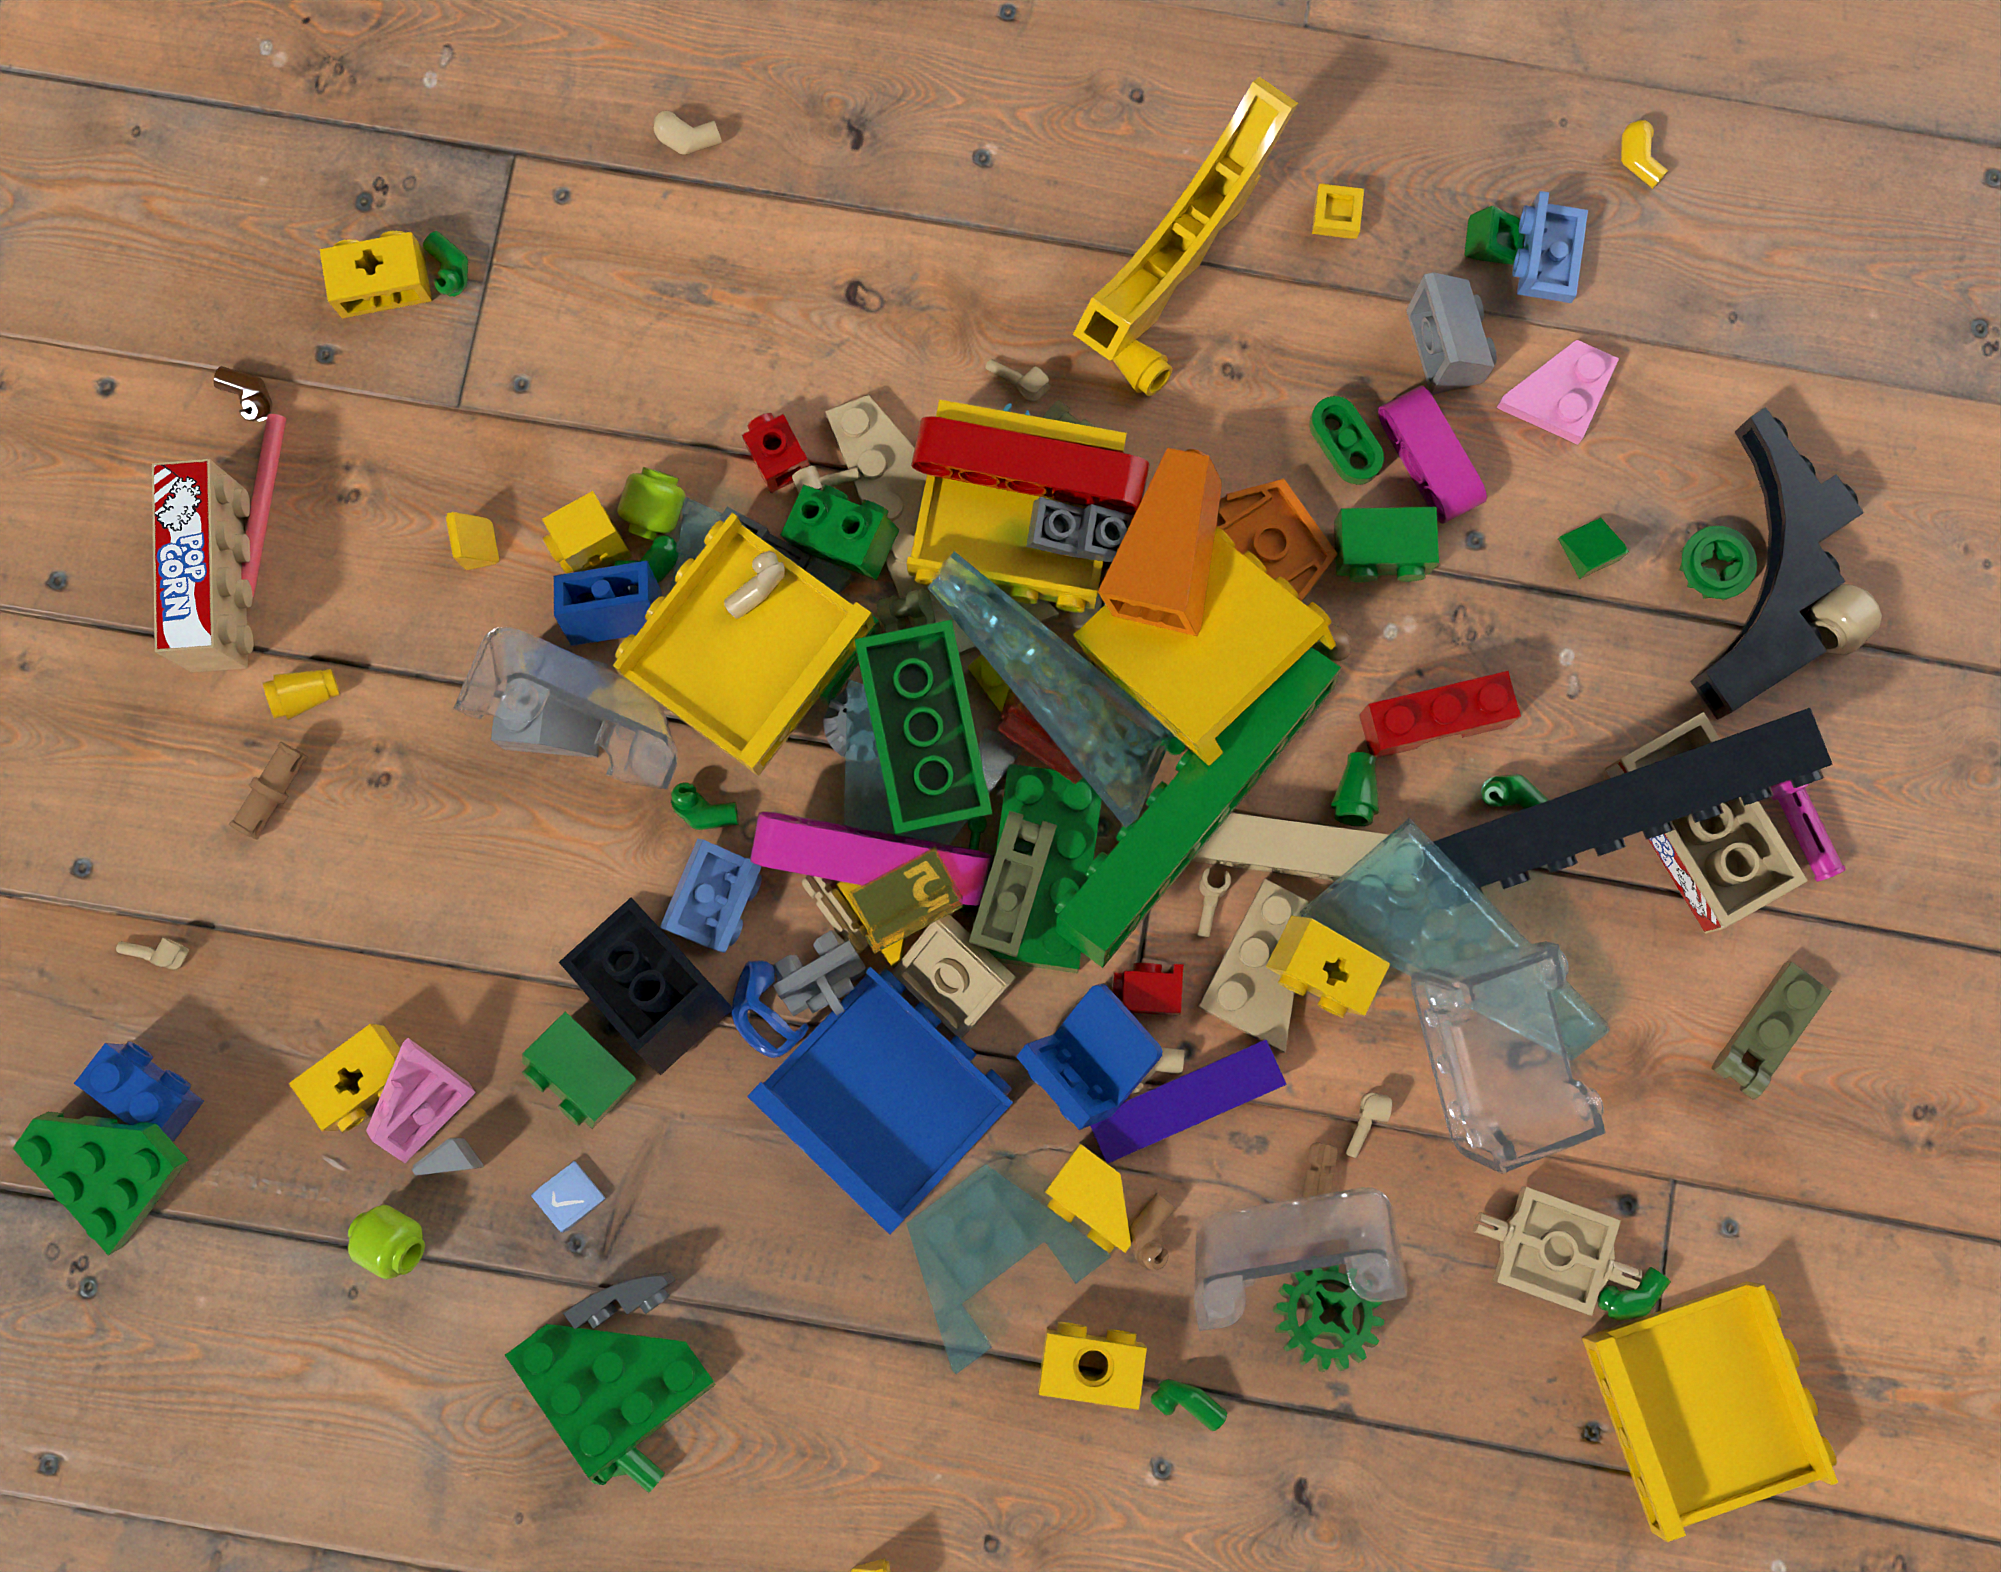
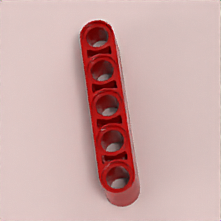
(1029, 464)

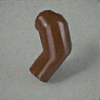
(249, 388)

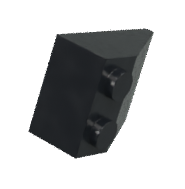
(645, 986)

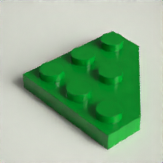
(101, 1170)
(607, 1387)

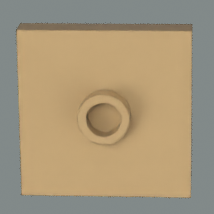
(952, 975)

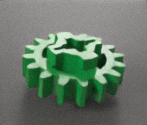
(1340, 1331)

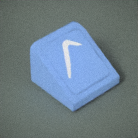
(568, 1197)

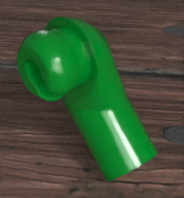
(453, 264)
(660, 557)
(699, 812)

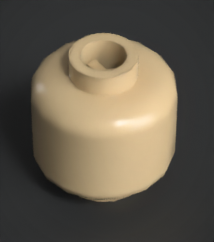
(1845, 618)

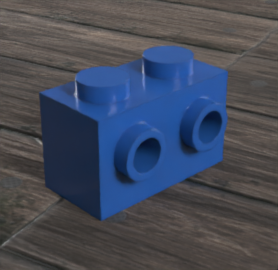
(604, 602)
(138, 1089)

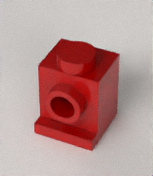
(779, 464)
(1149, 990)

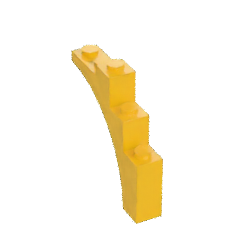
(1181, 240)

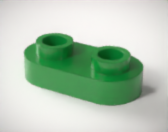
(1349, 440)

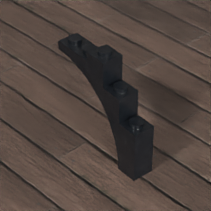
(1797, 570)

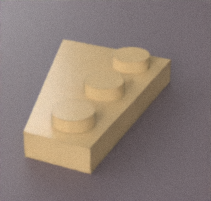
(1242, 986)

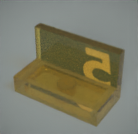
(906, 899)

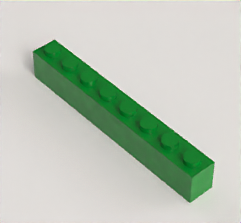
(1189, 812)

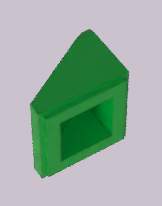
(1493, 236)
(1592, 547)

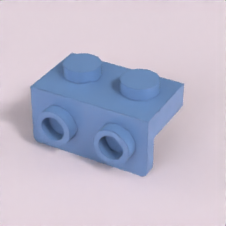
(1551, 250)
(712, 896)

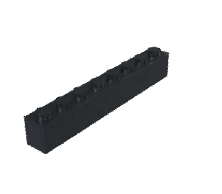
(1641, 801)

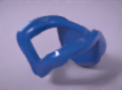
(752, 983)

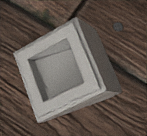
(450, 1156)

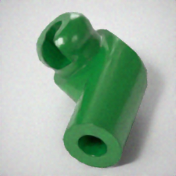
(1511, 790)
(1634, 1303)
(1190, 1398)
(637, 1467)

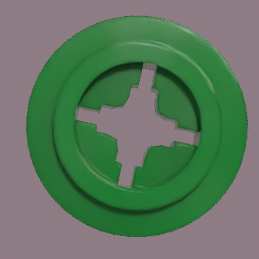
(1728, 546)

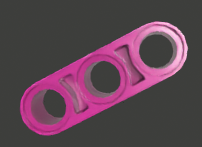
(1432, 454)

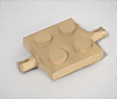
(1557, 1250)

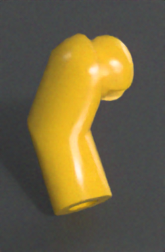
(1637, 153)

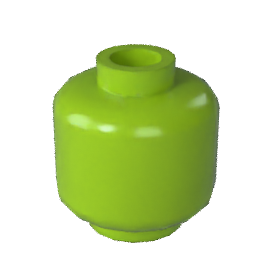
(651, 503)
(385, 1242)

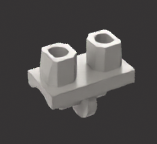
(823, 979)

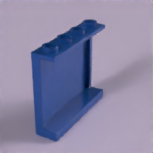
(883, 1099)

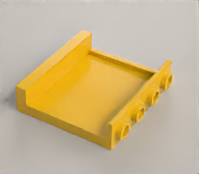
(993, 524)
(747, 676)
(1205, 681)
(1709, 1407)

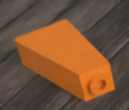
(1168, 548)

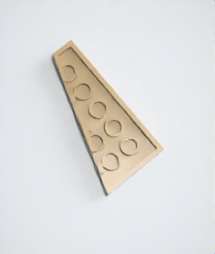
(887, 478)

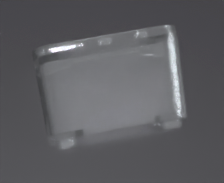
(520, 671)
(1504, 1056)
(1296, 1236)

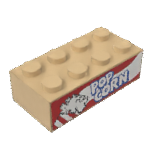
(199, 565)
(1724, 862)

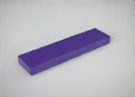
(1189, 1101)

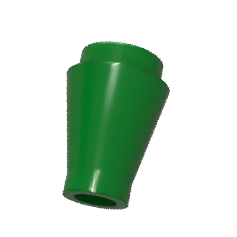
(1357, 792)

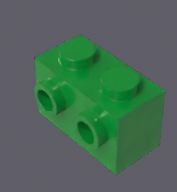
(840, 530)
(1386, 543)
(576, 1071)

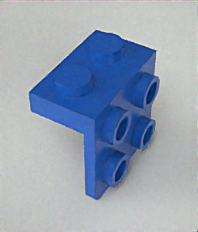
(1092, 1058)

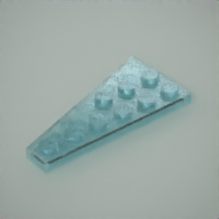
(1080, 708)
(1424, 912)

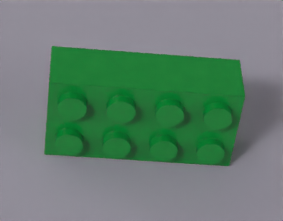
(923, 726)
(1075, 809)

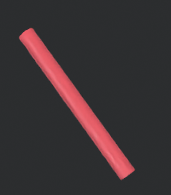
(262, 495)

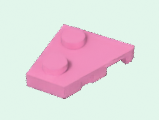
(1563, 391)
(416, 1101)

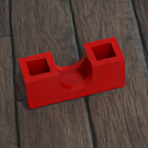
(1440, 712)

